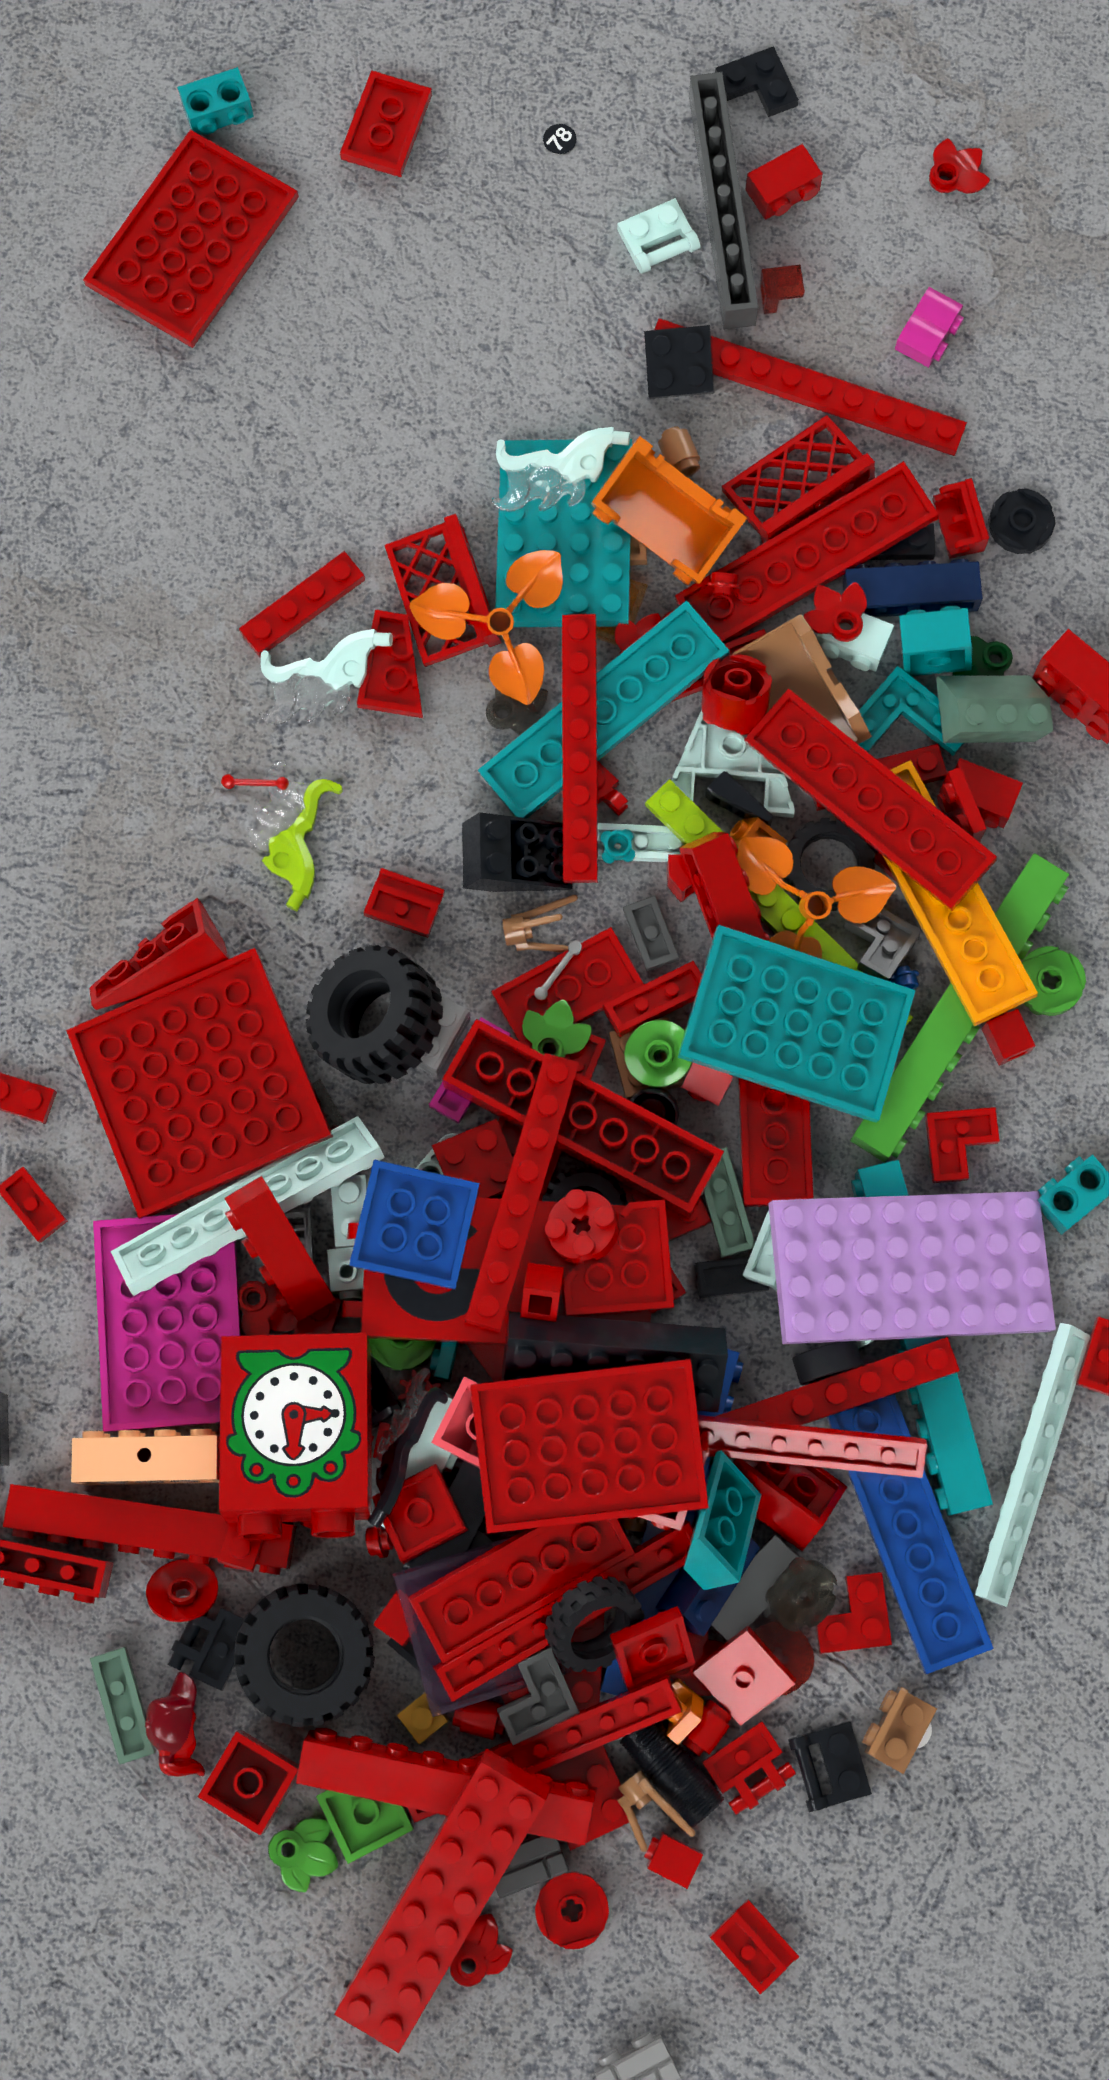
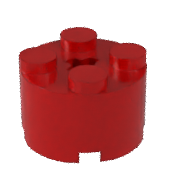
(736, 693)

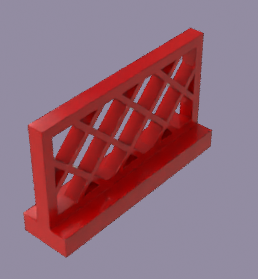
(818, 496)
(466, 574)

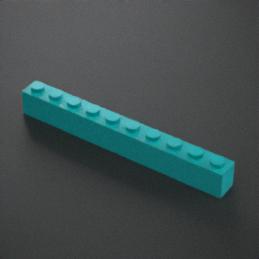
(940, 1402)

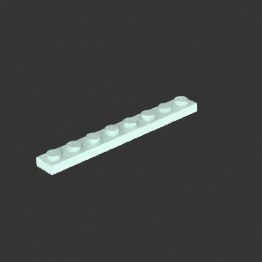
(1033, 1465)

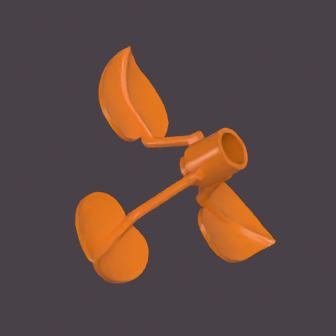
(520, 669)
(858, 890)

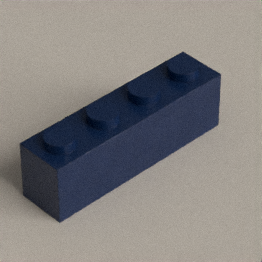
(923, 586)

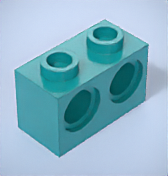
(213, 94)
(1080, 1198)

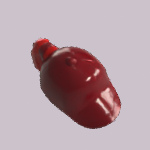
(171, 1728)

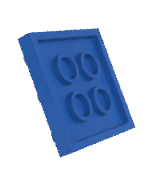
(414, 1224)

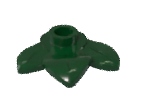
(980, 658)

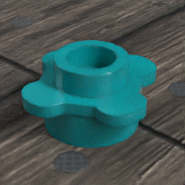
(620, 837)

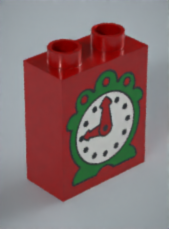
(295, 1433)

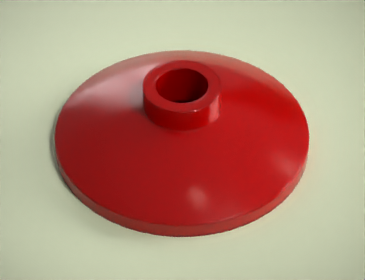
(178, 1580)

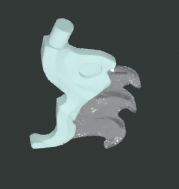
(555, 475)
(318, 684)

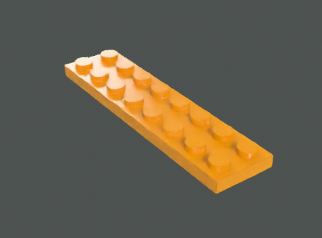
(967, 940)

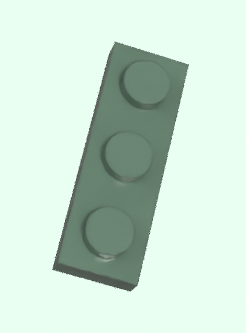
(727, 1210)
(122, 1704)

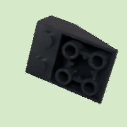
(512, 854)

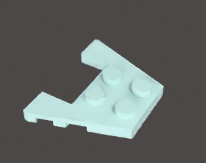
(719, 750)

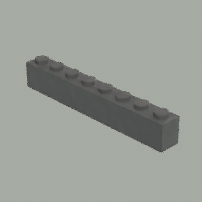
(723, 201)

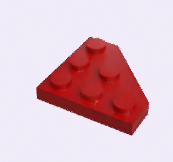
(632, 1274)

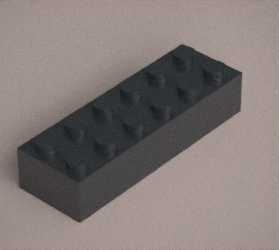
(595, 1343)

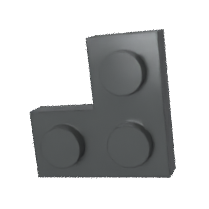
(890, 943)
(544, 1705)

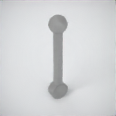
(574, 949)

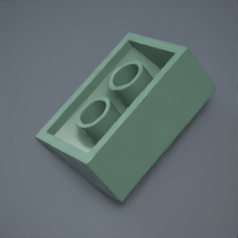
(993, 709)

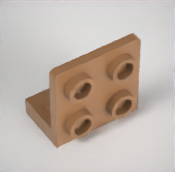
(899, 1729)

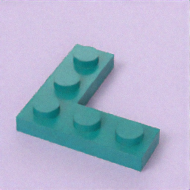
(906, 697)

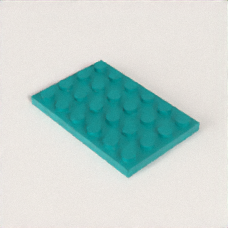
(591, 552)
(797, 1024)

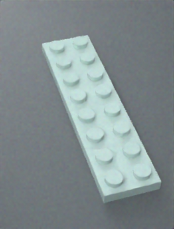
(205, 1227)

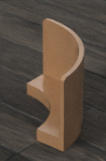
(800, 664)

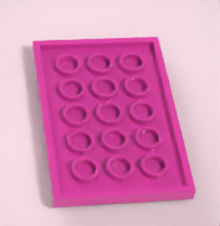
(165, 1342)

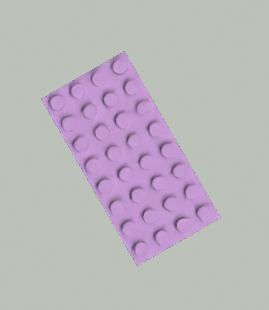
(910, 1267)

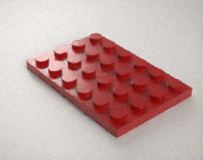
(191, 238)
(589, 1446)

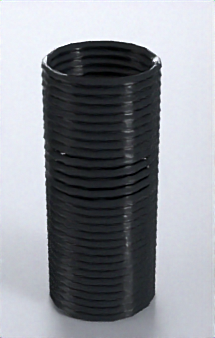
(681, 1781)

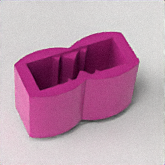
(929, 327)

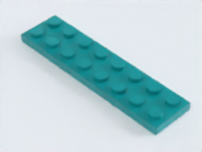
(627, 696)

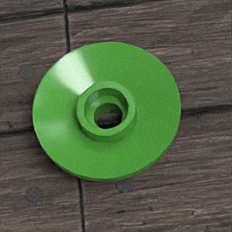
(649, 1041)

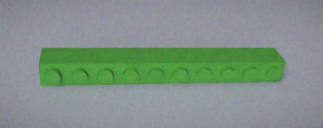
(949, 1023)

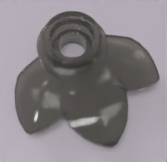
(520, 715)

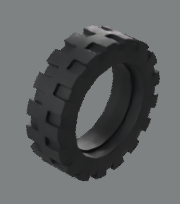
(825, 830)
(578, 1605)

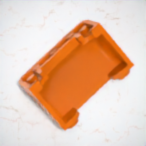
(667, 512)

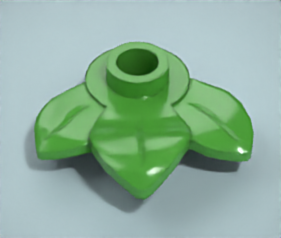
(556, 1028)
(308, 1856)

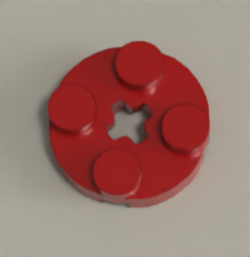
(576, 1207)
(590, 1920)

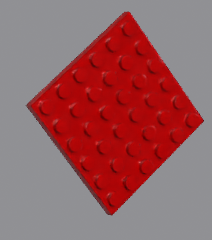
(199, 1083)

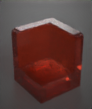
(780, 284)

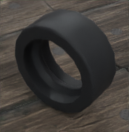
(827, 1361)

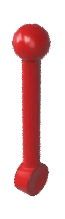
(229, 782)

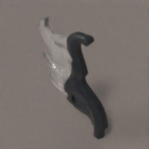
(404, 1432)

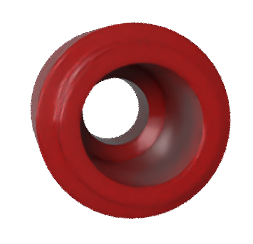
(479, 1719)
(709, 1730)

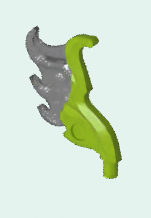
(284, 826)

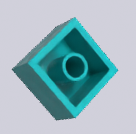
(936, 641)

